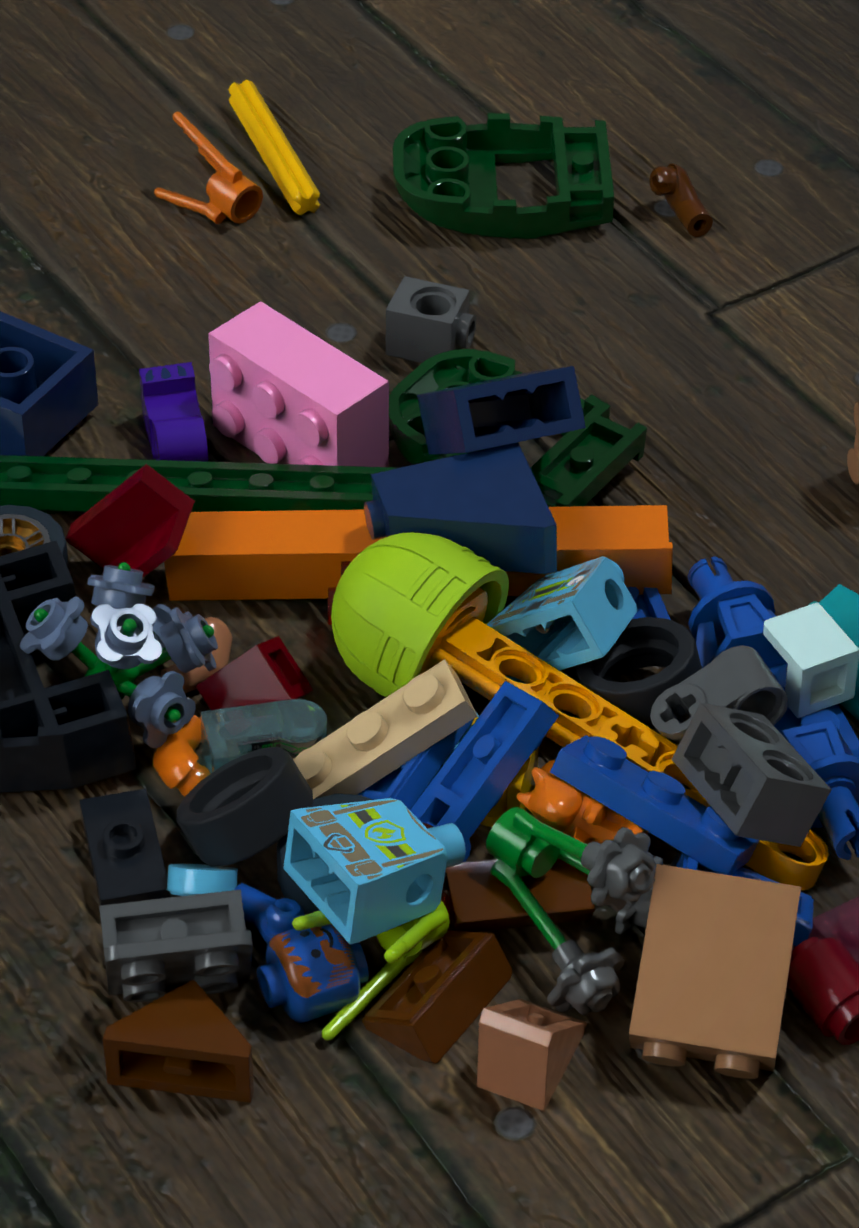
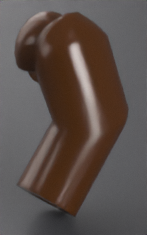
(681, 197)

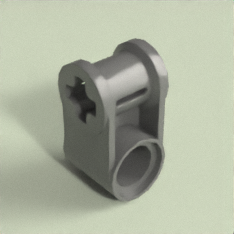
(732, 680)

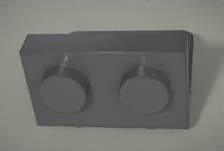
(173, 942)

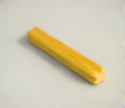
(274, 147)

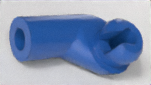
(266, 913)

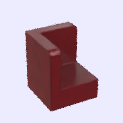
(256, 677)

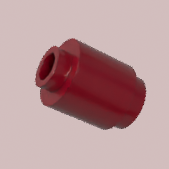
(826, 986)

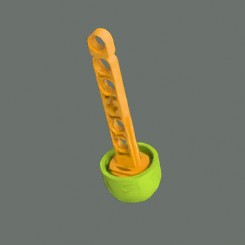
(430, 601)

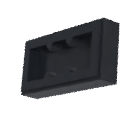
(124, 848)

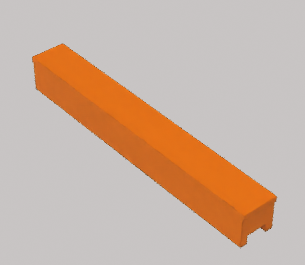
(302, 550)

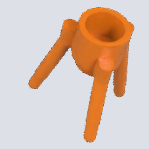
(228, 189)

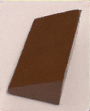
(486, 904)
(440, 994)

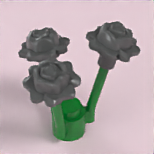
(621, 878)

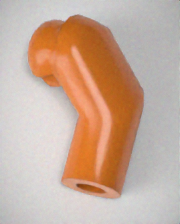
(177, 758)

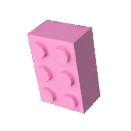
(295, 394)

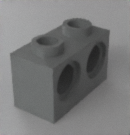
(750, 775)

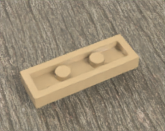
(387, 734)

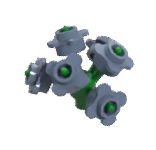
(129, 644)

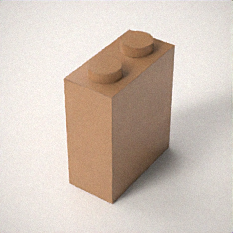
(714, 970)

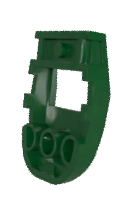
(450, 174)
(566, 473)

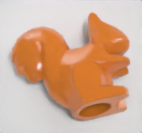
(571, 810)

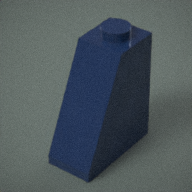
(473, 499)

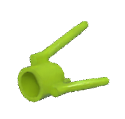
(402, 947)

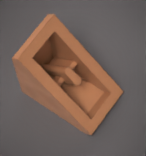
(525, 1050)

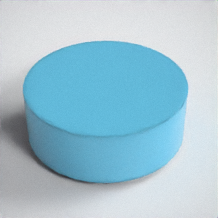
(200, 879)

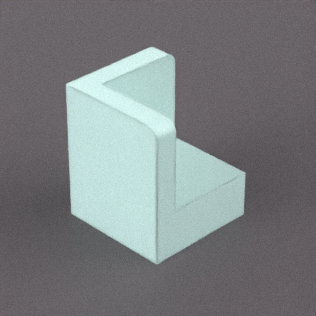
(818, 658)

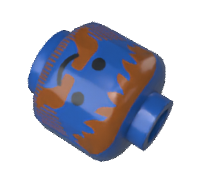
(312, 972)

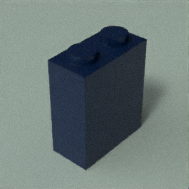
(501, 411)

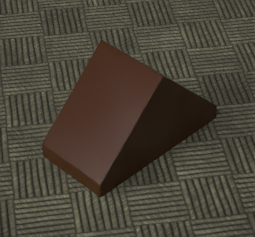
(180, 1048)

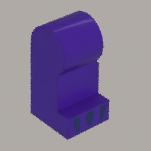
(173, 413)

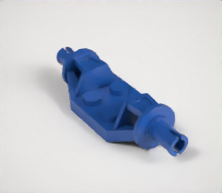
(733, 616)

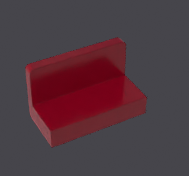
(134, 523)

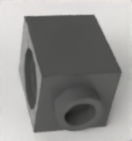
(428, 320)

